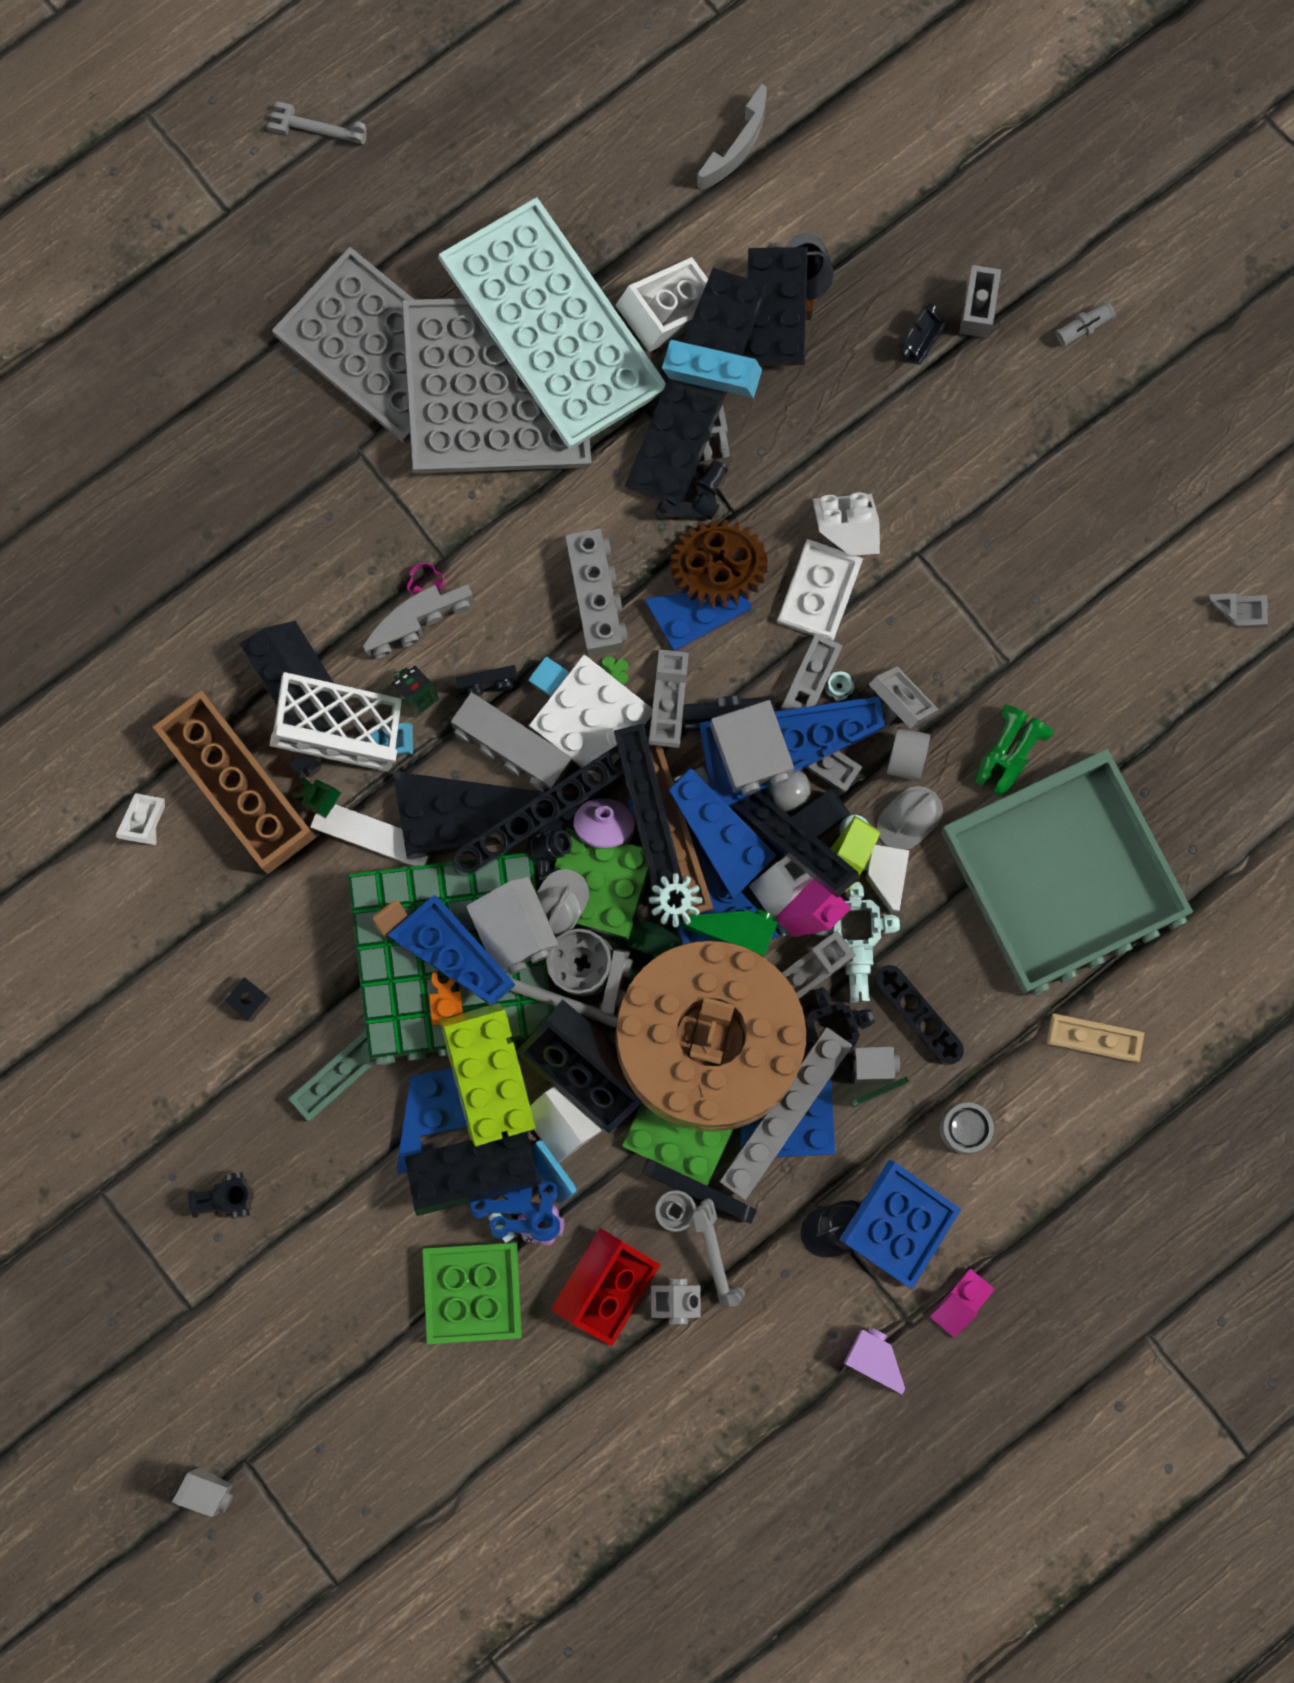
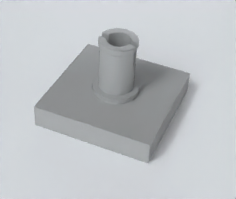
(902, 698)

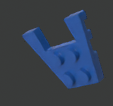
(430, 1109)

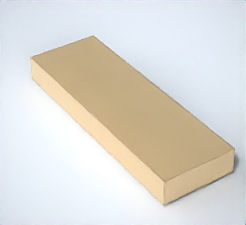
(1095, 1038)

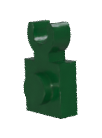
(317, 797)

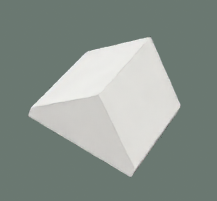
(562, 1124)

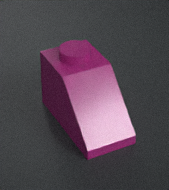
(812, 911)

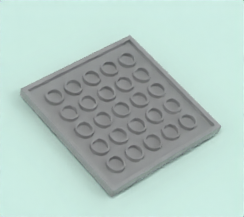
(469, 401)

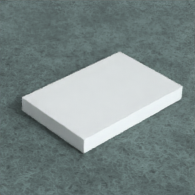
(819, 590)

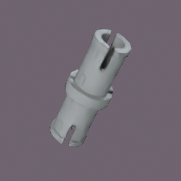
(1085, 323)

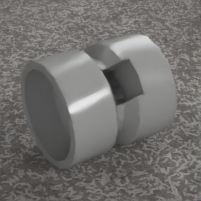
(675, 1211)

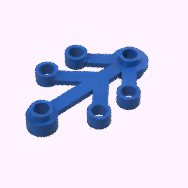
(521, 1204)

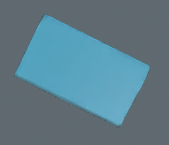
(550, 1170)

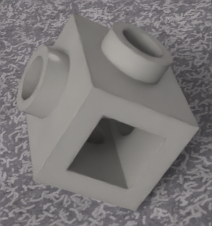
(676, 1301)

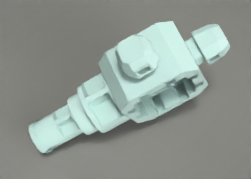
(859, 966)

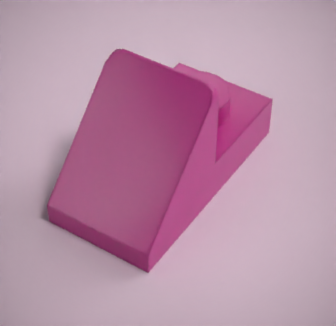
(962, 1303)

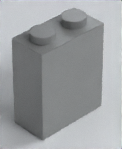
(752, 748)
(513, 925)

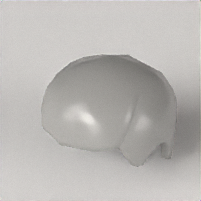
(790, 795)

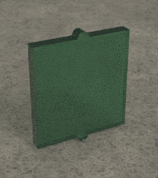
(880, 1092)

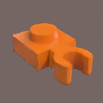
(445, 1002)

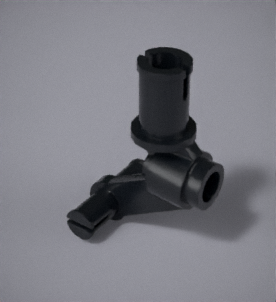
(704, 503)

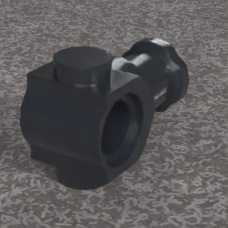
(221, 1198)

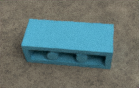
(712, 368)

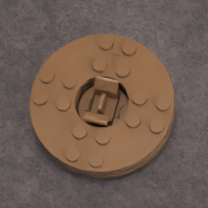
(710, 1036)

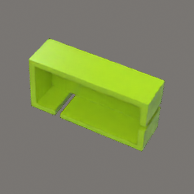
(487, 1074)

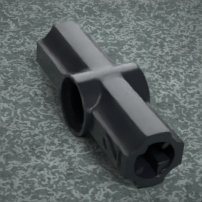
(705, 711)

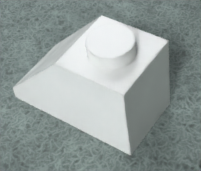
(887, 874)

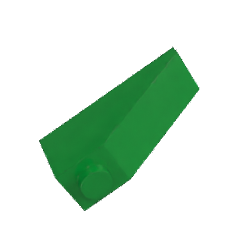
(738, 928)

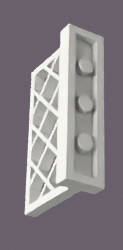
(337, 746)

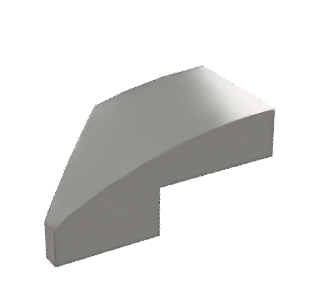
(1243, 610)

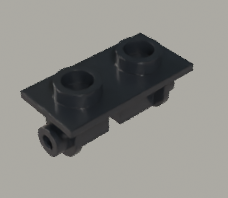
(918, 343)

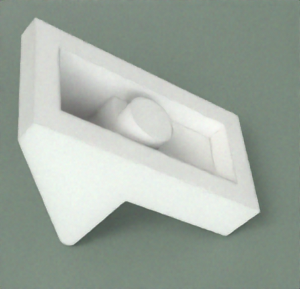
(141, 819)

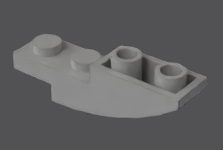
(404, 622)

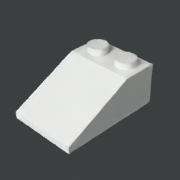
(663, 303)

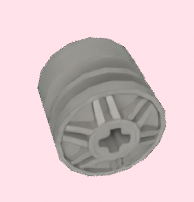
(577, 946)

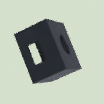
(258, 1002)

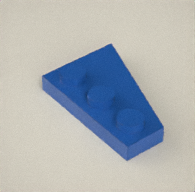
(686, 621)

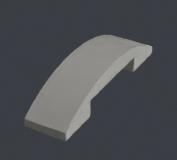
(719, 167)
(668, 698)
(818, 964)

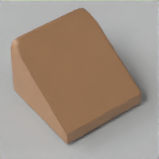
(389, 918)

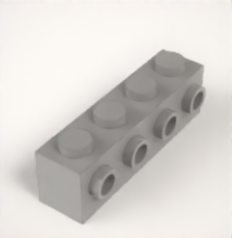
(594, 592)

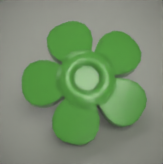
(616, 670)

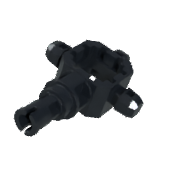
(862, 1019)

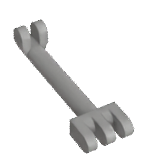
(288, 120)
(704, 1219)

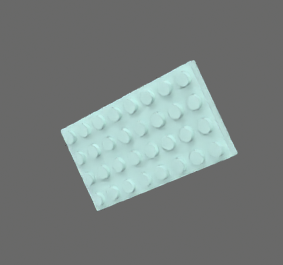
(553, 323)

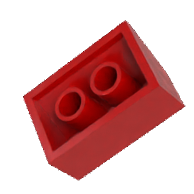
(605, 1287)

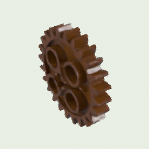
(719, 564)

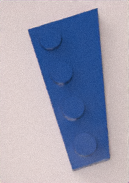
(723, 835)
(447, 946)

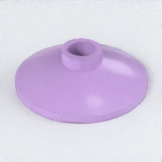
(601, 831)

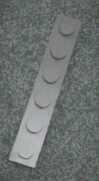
(785, 1116)

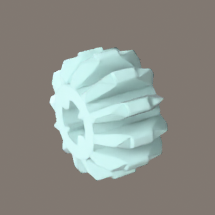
(685, 902)

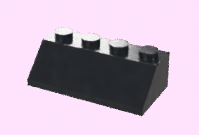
(287, 650)
(580, 1065)

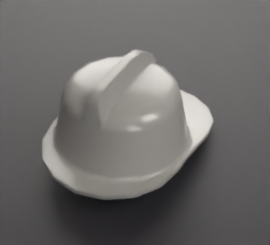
(910, 818)
(563, 899)

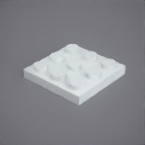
(586, 712)

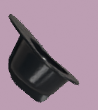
(819, 268)
(825, 1226)

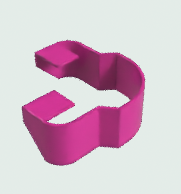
(439, 585)

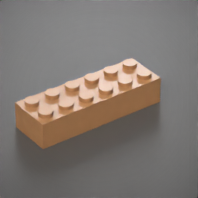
(234, 782)

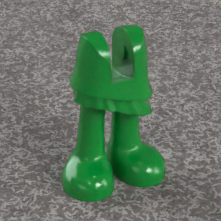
(1011, 765)

